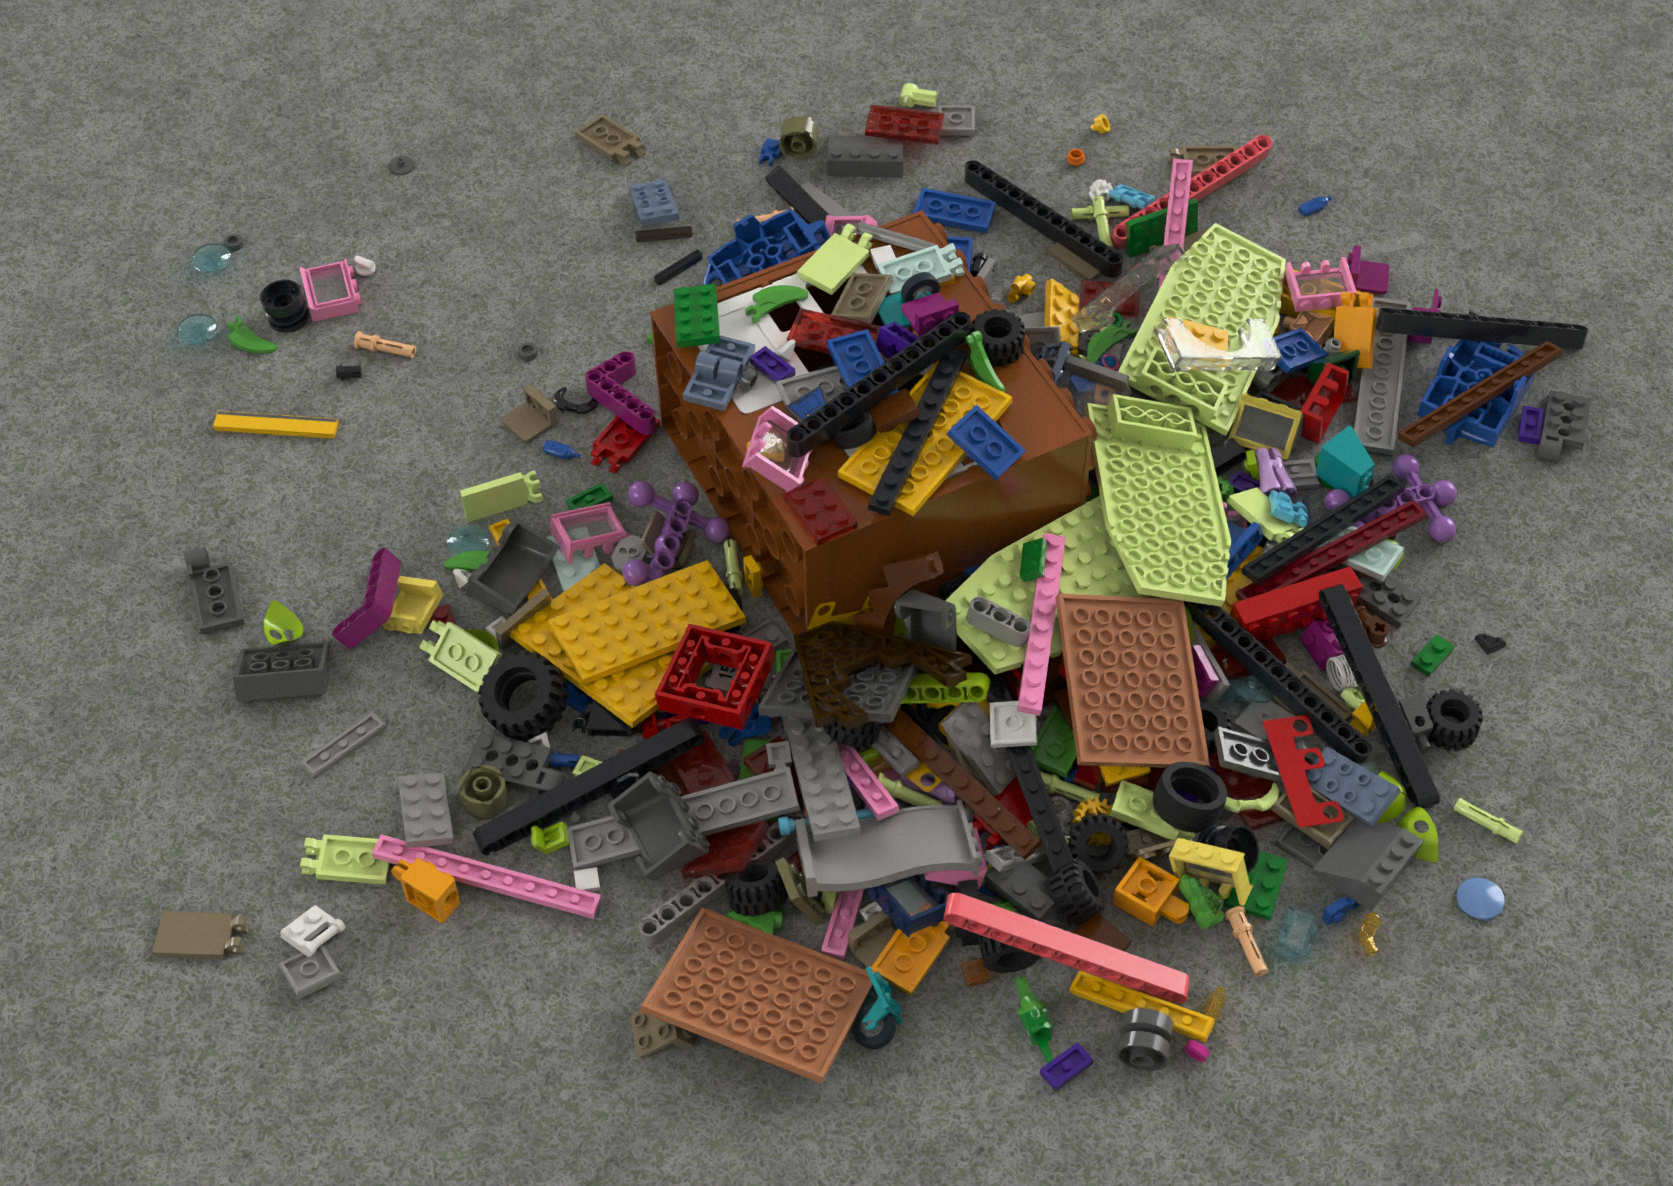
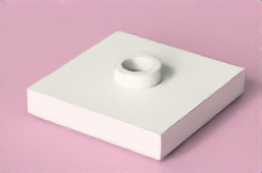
(1010, 726)

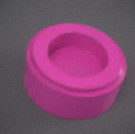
(1197, 1050)

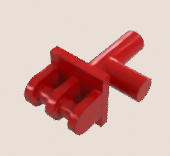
(652, 726)

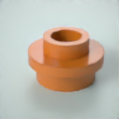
(1075, 157)

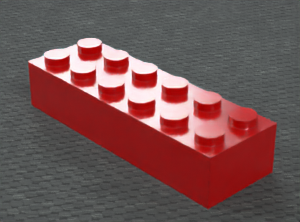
(1291, 606)

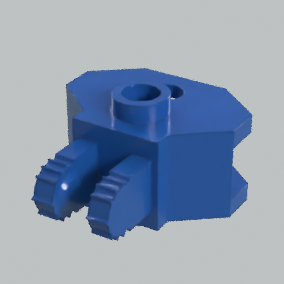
(754, 726)

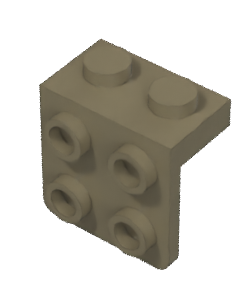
(532, 416)
(653, 531)
(1147, 844)
(870, 938)
(654, 1034)

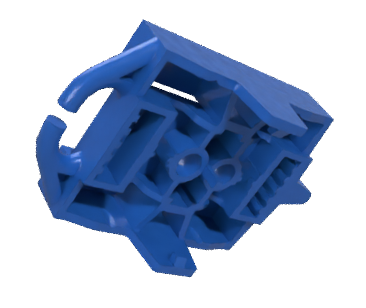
(764, 245)
(1462, 369)

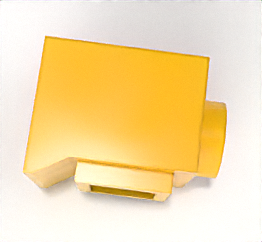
(1363, 720)

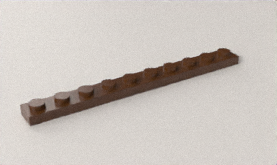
(1479, 394)
(963, 785)

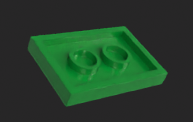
(1266, 883)

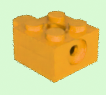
(428, 888)
(1158, 888)

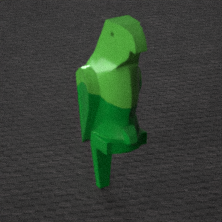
(1034, 1017)

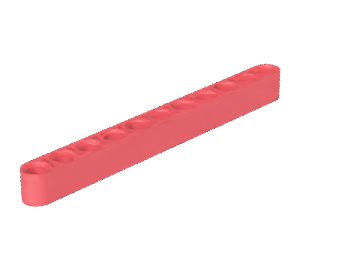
(1207, 180)
(1066, 948)

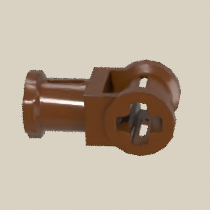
(1374, 627)

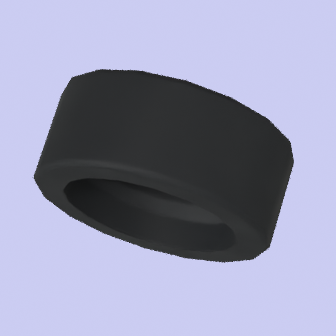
(856, 432)

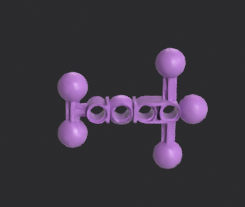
(1407, 468)
(684, 496)

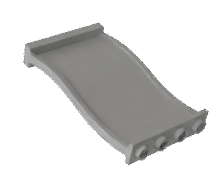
(890, 849)

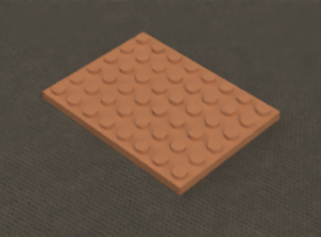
(1131, 681)
(759, 994)

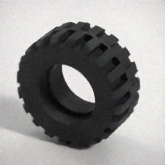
(502, 682)

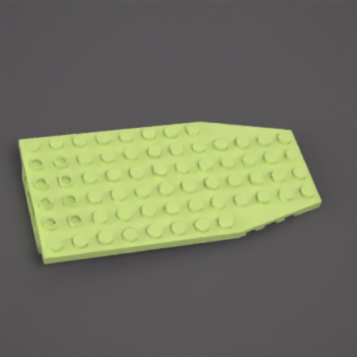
(1220, 288)
(1161, 498)
(1088, 568)

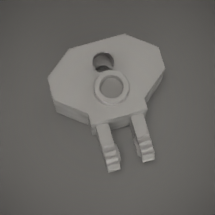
(631, 550)

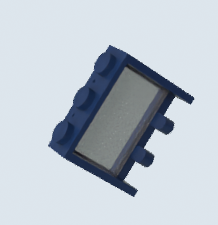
(910, 903)

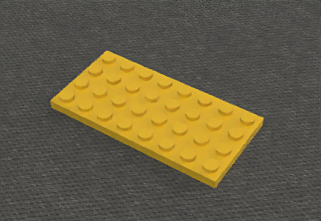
(939, 453)
(644, 621)

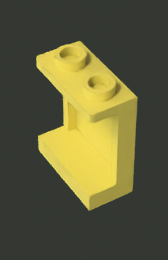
(414, 605)

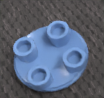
(1480, 898)

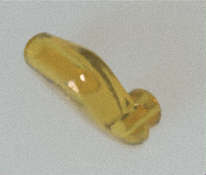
(1367, 932)

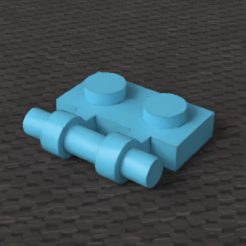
(1131, 196)
(1284, 509)

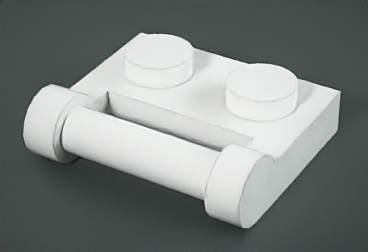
(308, 926)

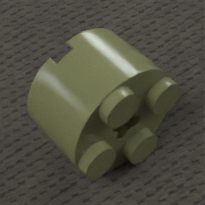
(799, 137)
(483, 791)

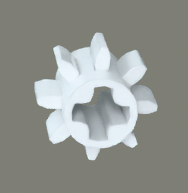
(1100, 188)

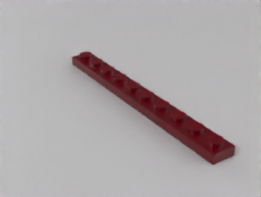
(1339, 550)

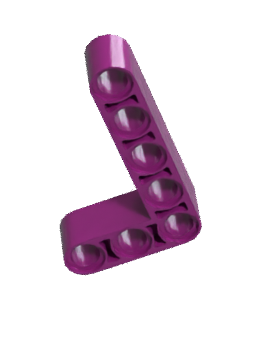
(604, 386)
(377, 601)

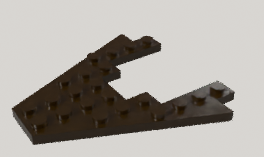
(838, 649)

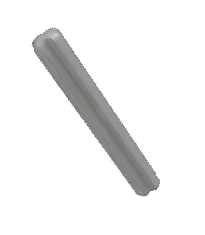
(893, 237)

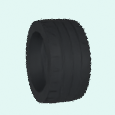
(1195, 780)

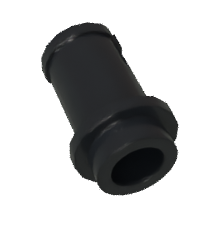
(979, 261)
(348, 371)

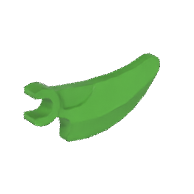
(773, 298)
(247, 340)
(1105, 340)
(979, 362)
(467, 560)

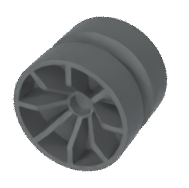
(1145, 1039)

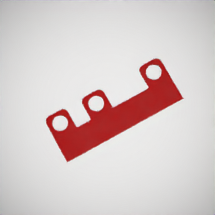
(1292, 770)

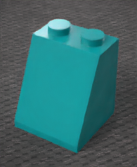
(1346, 463)

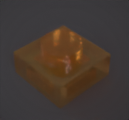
(975, 972)

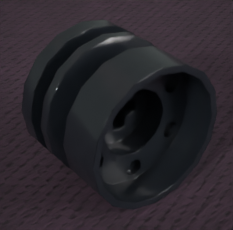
(284, 305)
(1235, 838)

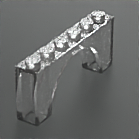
(1099, 312)
(1187, 352)

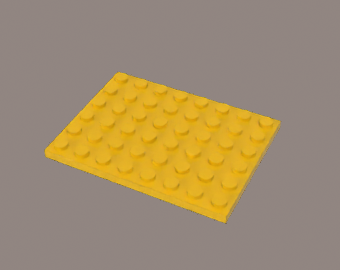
(625, 693)

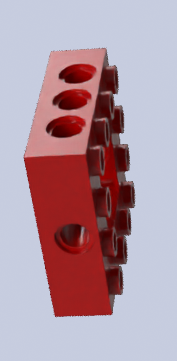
(699, 644)

